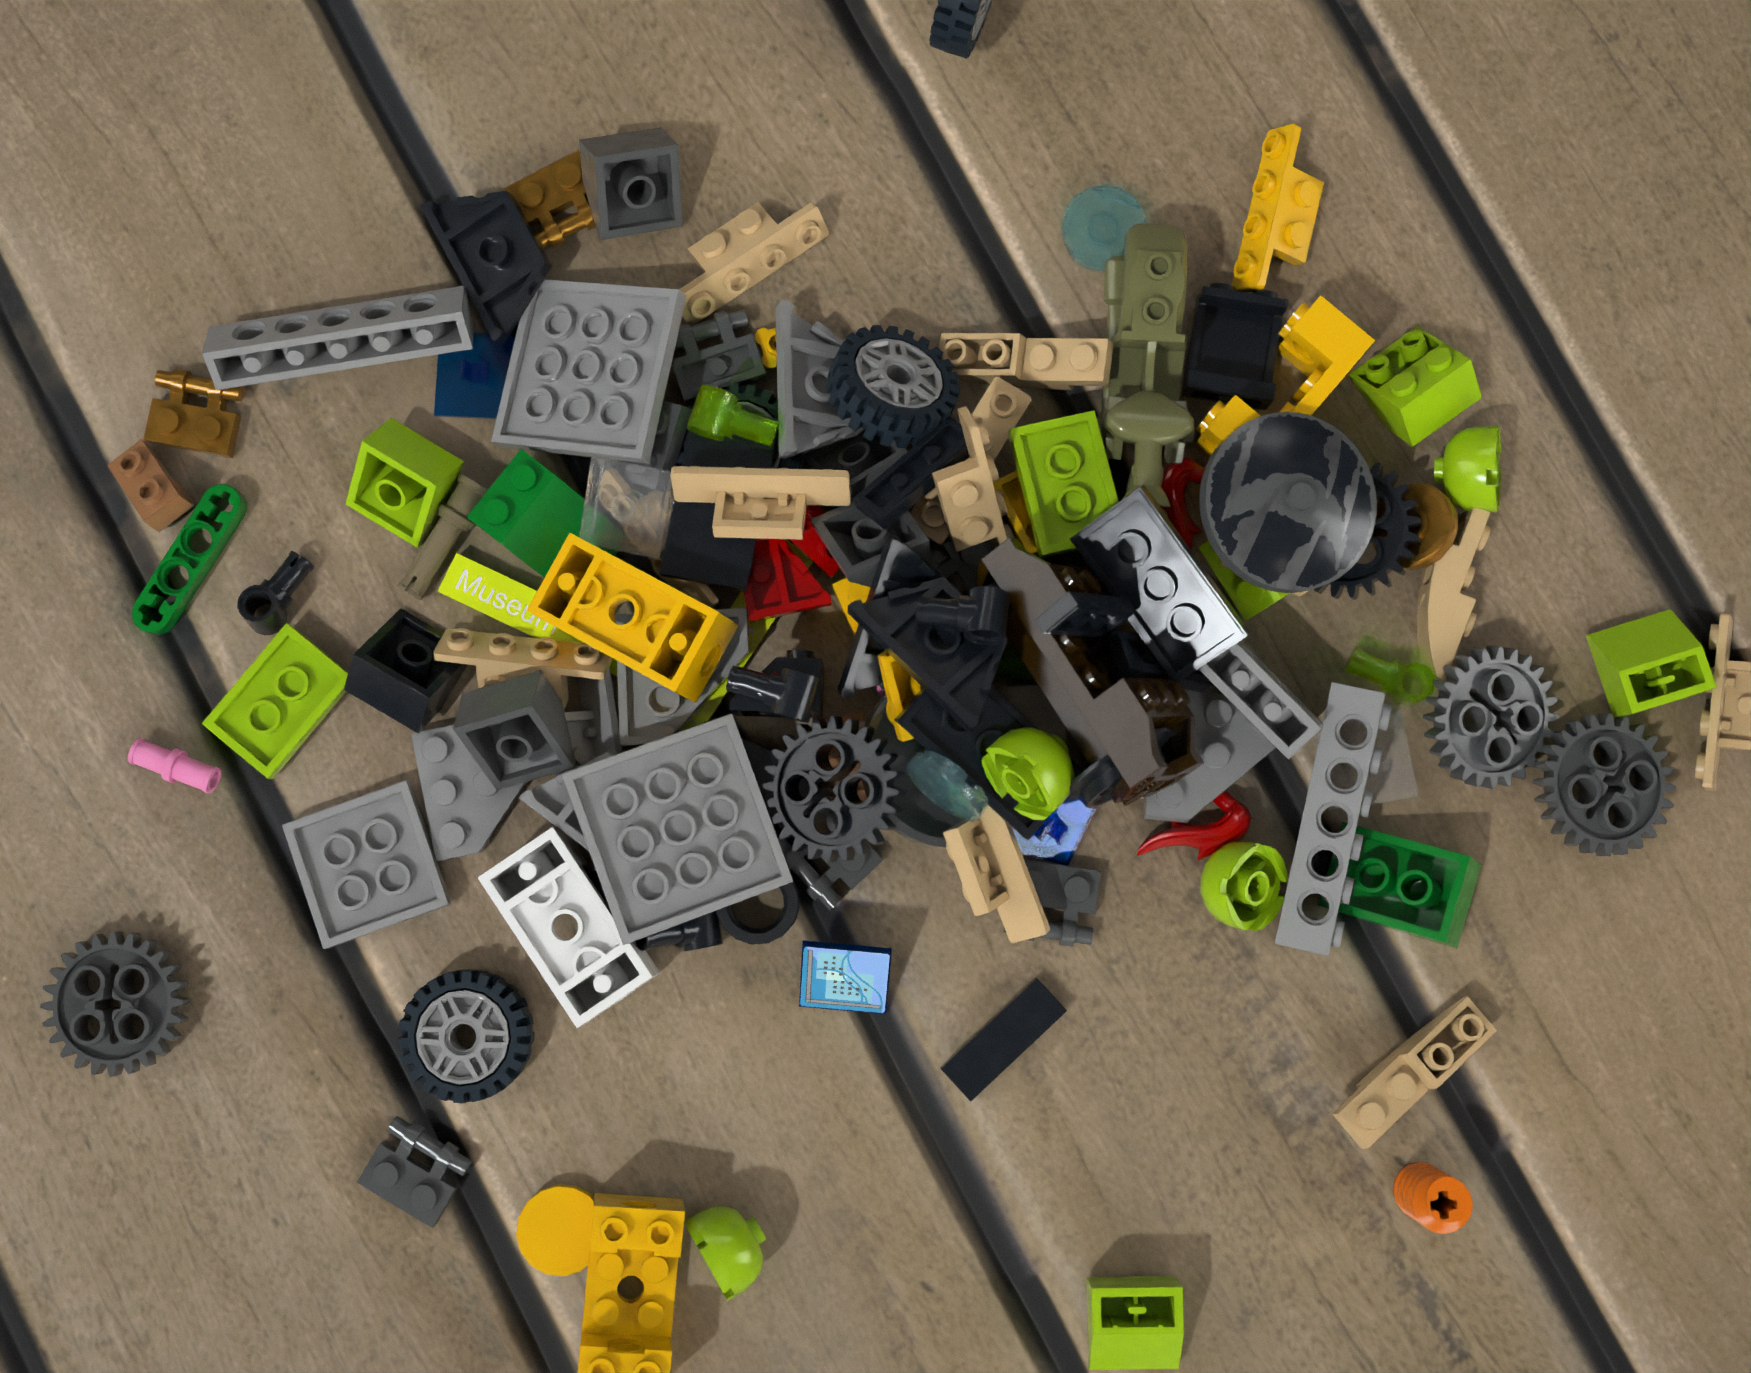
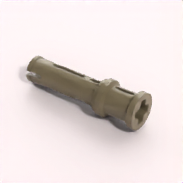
(443, 536)

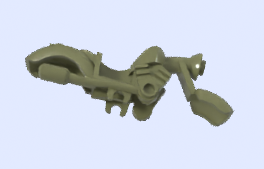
(1145, 324)

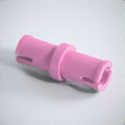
(174, 765)

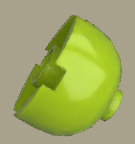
(1472, 468)
(1031, 769)
(1243, 884)
(728, 1247)

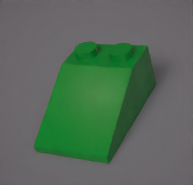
(530, 512)
(1409, 886)

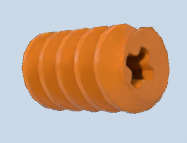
(1432, 1197)

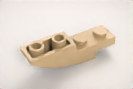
(1028, 361)
(1442, 610)
(1412, 1070)

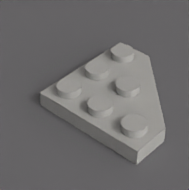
(654, 711)
(1229, 750)
(458, 795)

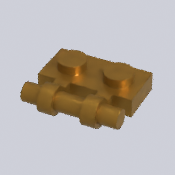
(550, 193)
(190, 426)

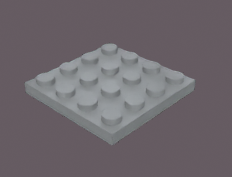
(590, 370)
(677, 828)

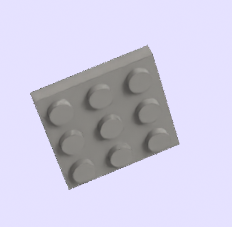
(366, 864)

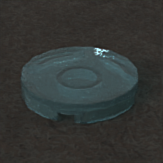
(1097, 224)
(946, 785)

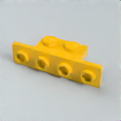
(1279, 212)

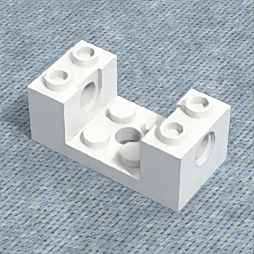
(593, 966)

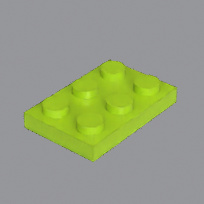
(1062, 478)
(278, 701)

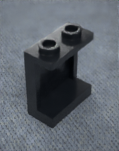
(1234, 346)

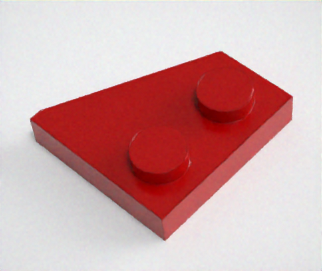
(781, 583)

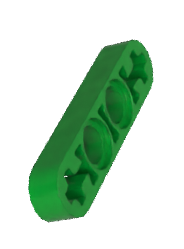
(183, 555)

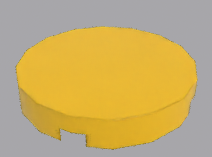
(556, 1229)

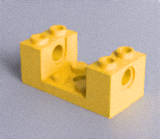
(1317, 343)
(667, 639)
(640, 1240)

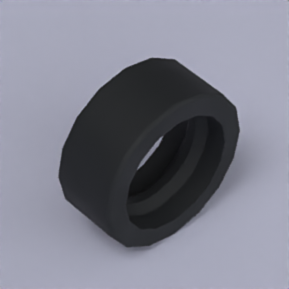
(763, 935)

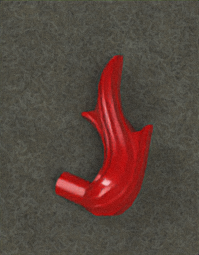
(1174, 483)
(1207, 836)

